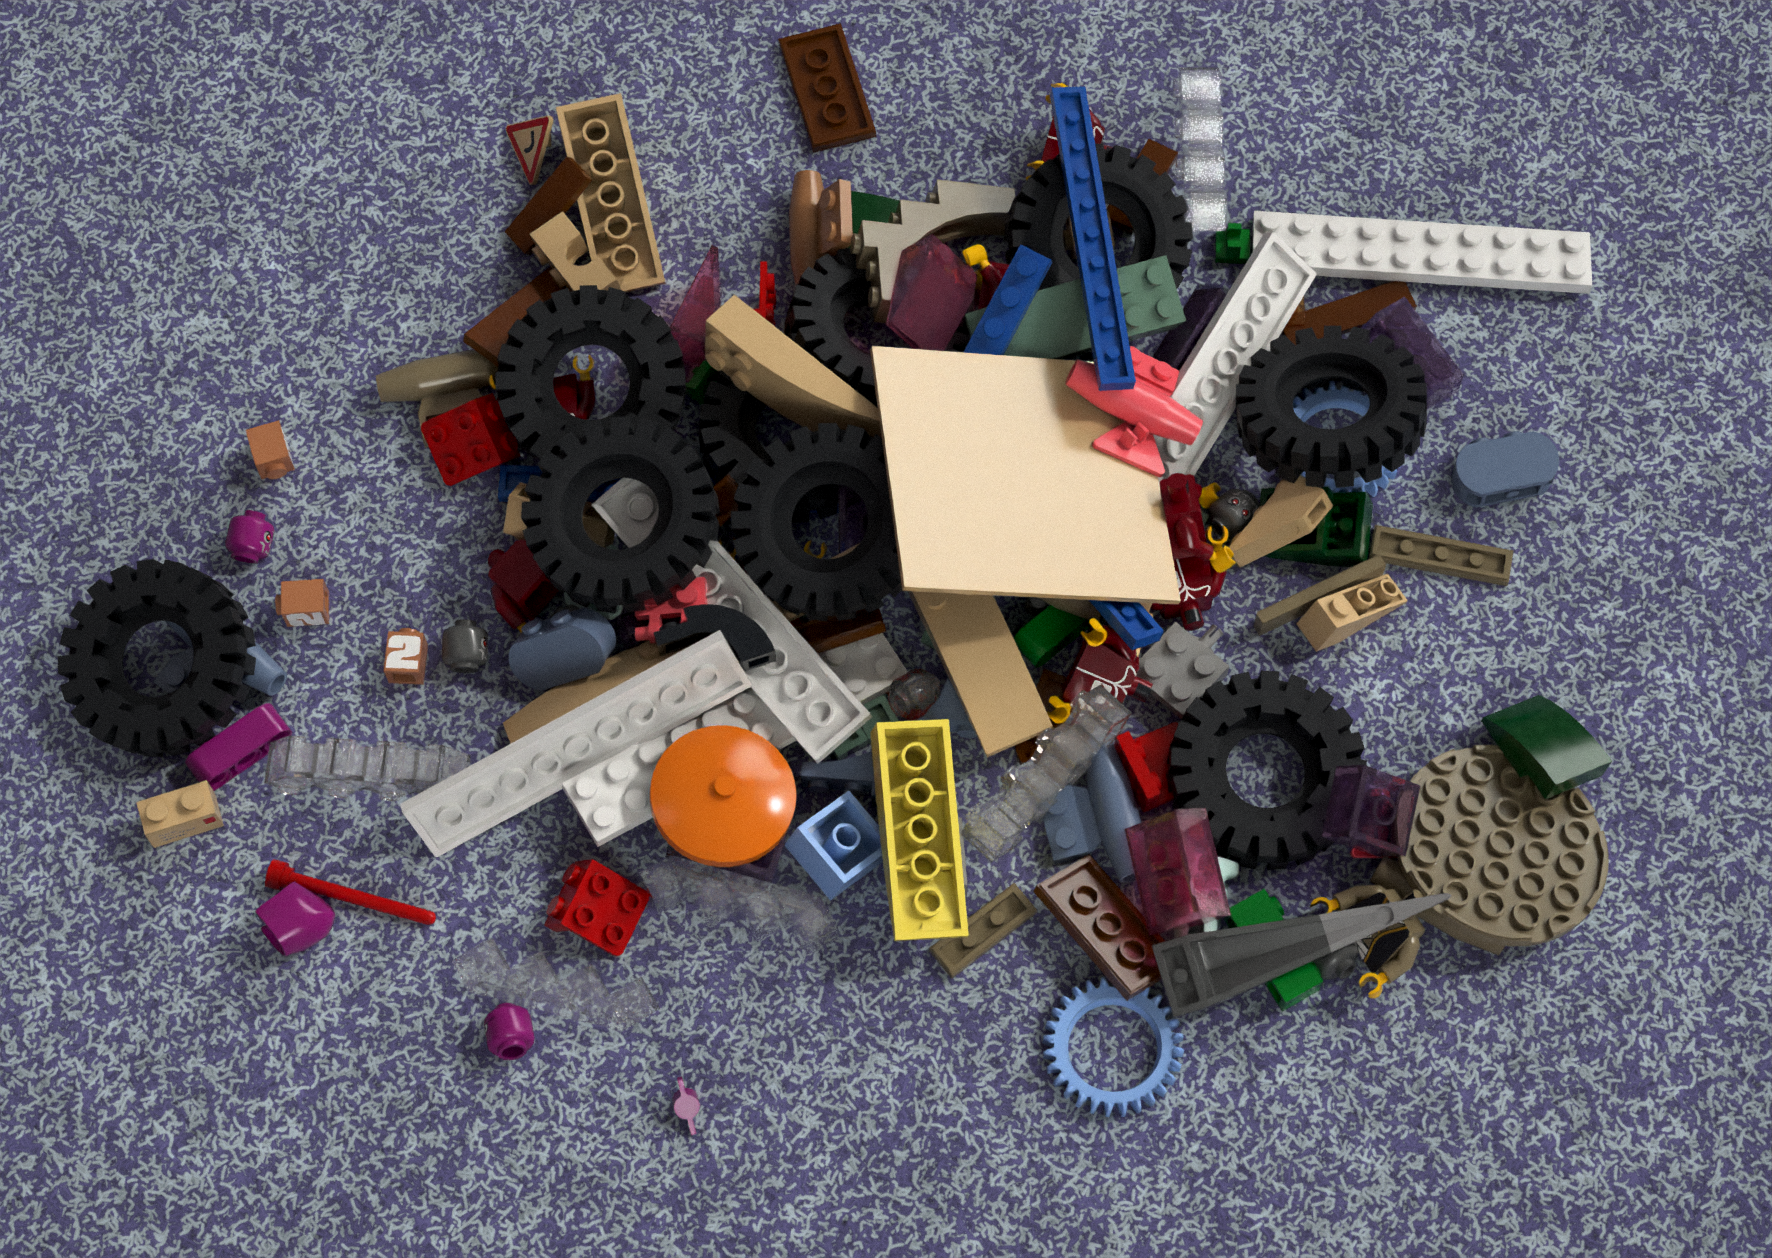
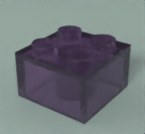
(1371, 811)

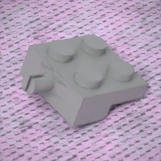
(1182, 667)

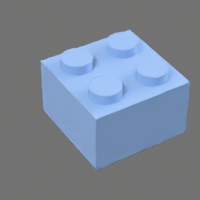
(837, 845)

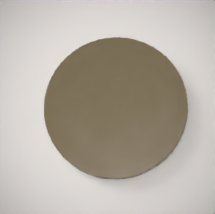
(1506, 854)

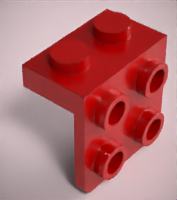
(470, 439)
(597, 906)

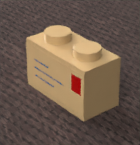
(180, 814)

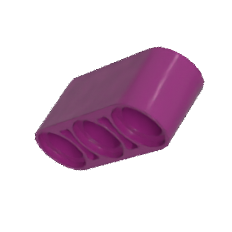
(237, 746)

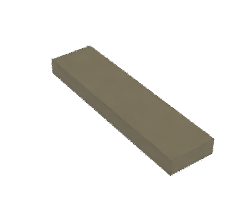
(1442, 555)
(1299, 603)

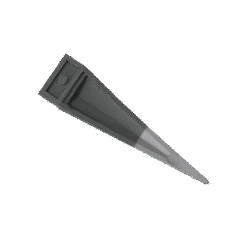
(1224, 963)

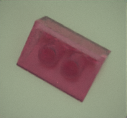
(1177, 871)

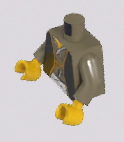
(1389, 950)

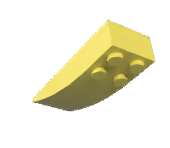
(919, 829)

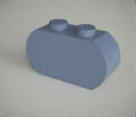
(1504, 468)
(562, 648)

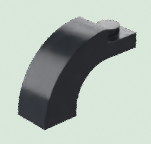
(742, 633)

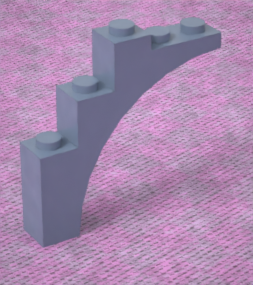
(857, 773)

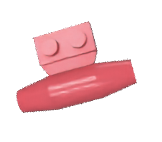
(1147, 402)

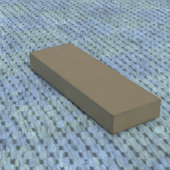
(985, 930)

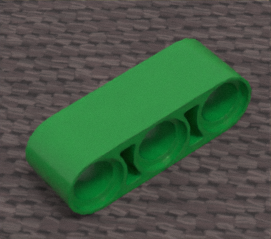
(1049, 634)

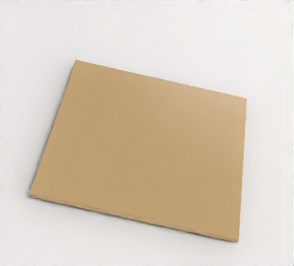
(1004, 483)

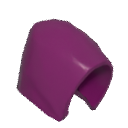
(295, 919)

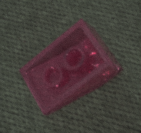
(930, 294)
(698, 305)

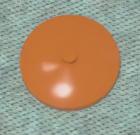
(722, 796)

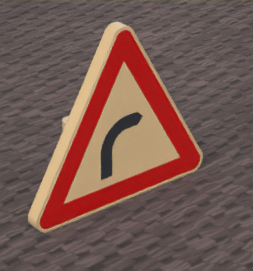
(530, 143)

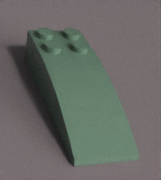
(1058, 321)

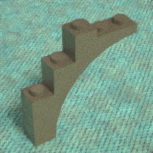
(948, 213)

